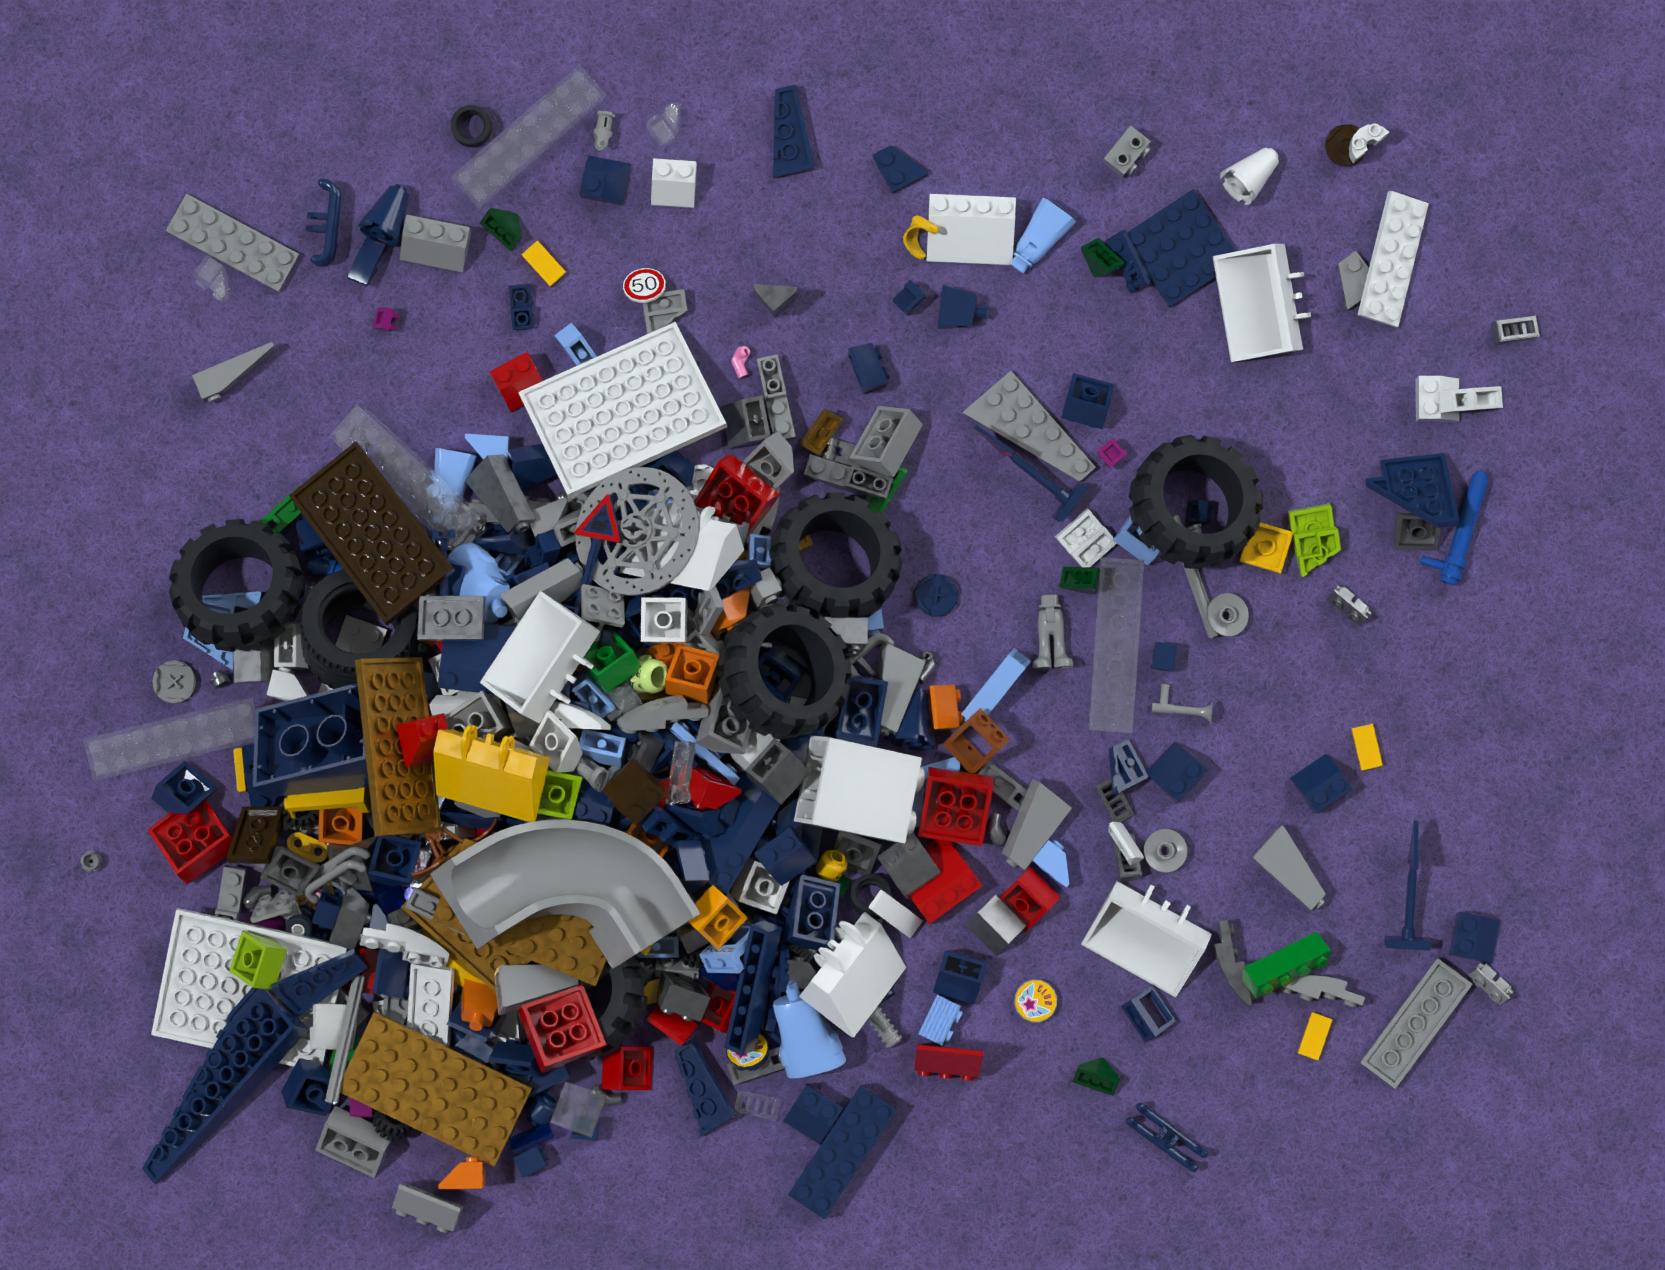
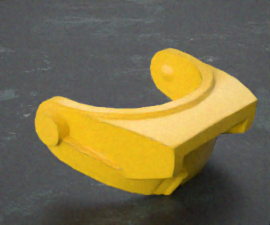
(910, 238)

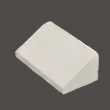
(1125, 842)

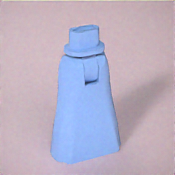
(1043, 231)
(454, 468)

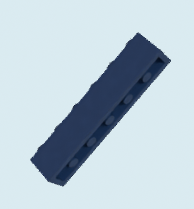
(753, 987)

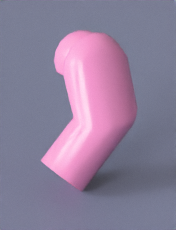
(739, 359)

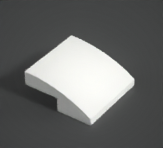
(1086, 539)
(327, 1026)

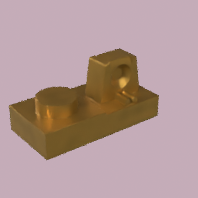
(821, 431)

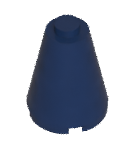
(386, 216)
(917, 723)

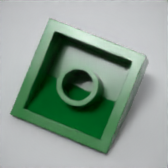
(612, 663)

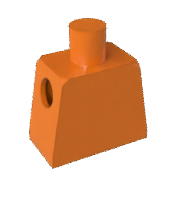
(478, 1005)

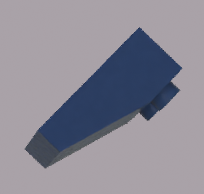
(310, 745)

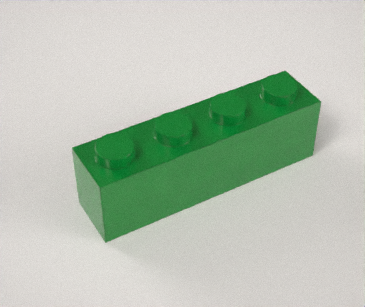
(1286, 965)

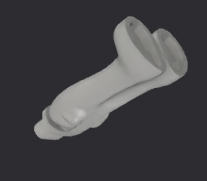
(1051, 623)
(596, 776)

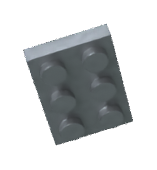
(451, 618)

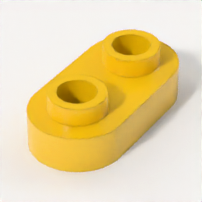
(308, 847)

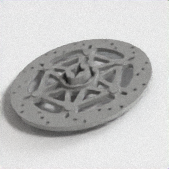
(645, 536)

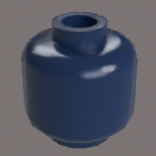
(541, 1109)

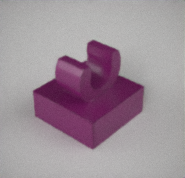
(383, 319)
(1111, 453)

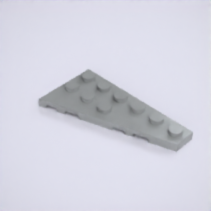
(1021, 419)

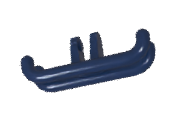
(332, 225)
(1166, 1137)

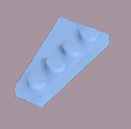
(680, 730)

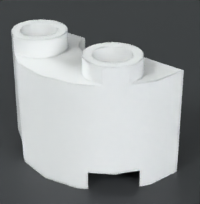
(1366, 135)

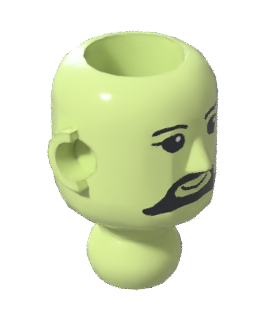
(650, 676)

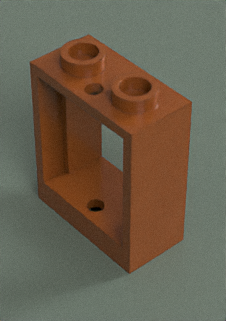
(966, 752)

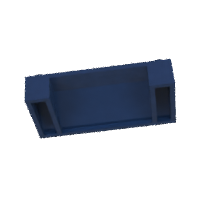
(467, 661)

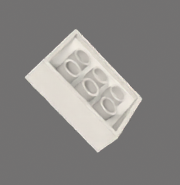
(971, 229)

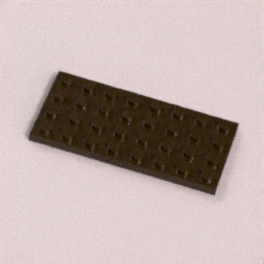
(371, 533)

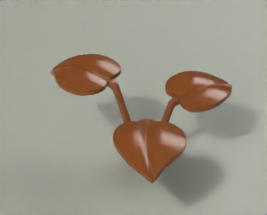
(436, 837)

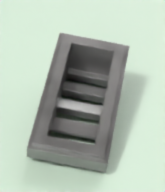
(1501, 326)
(1122, 817)
(1127, 876)

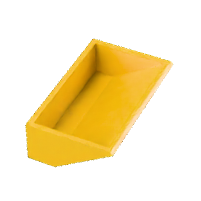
(489, 773)

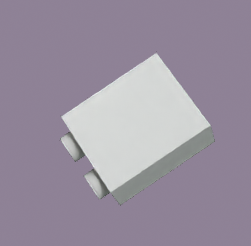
(859, 789)

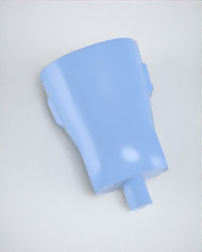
(481, 579)
(806, 1037)

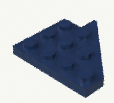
(1419, 486)

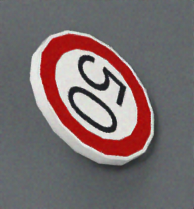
(644, 285)

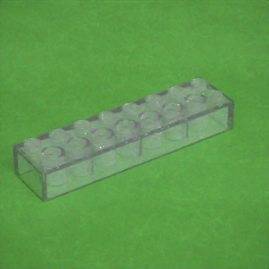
(529, 138)
(412, 479)
(1116, 645)
(171, 740)

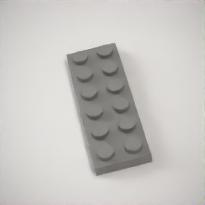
(232, 243)
(1416, 1023)

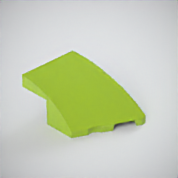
(1313, 536)

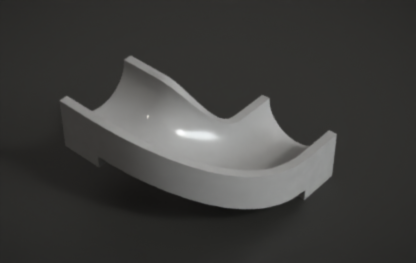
(567, 871)

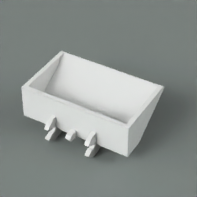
(1258, 302)
(714, 553)
(540, 657)
(1147, 938)
(854, 975)

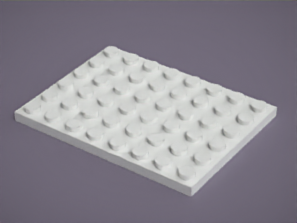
(622, 409)
(202, 992)

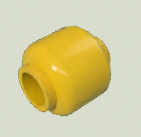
(831, 865)

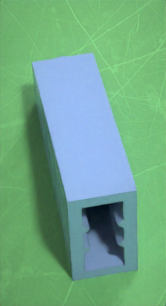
(998, 684)

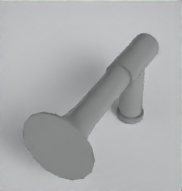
(1164, 707)

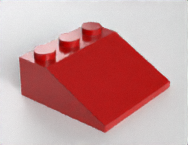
(737, 493)
(955, 806)
(192, 841)
(949, 887)
(561, 1028)
(948, 1062)

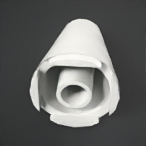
(1249, 175)

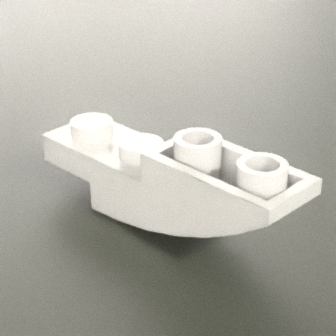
(415, 946)

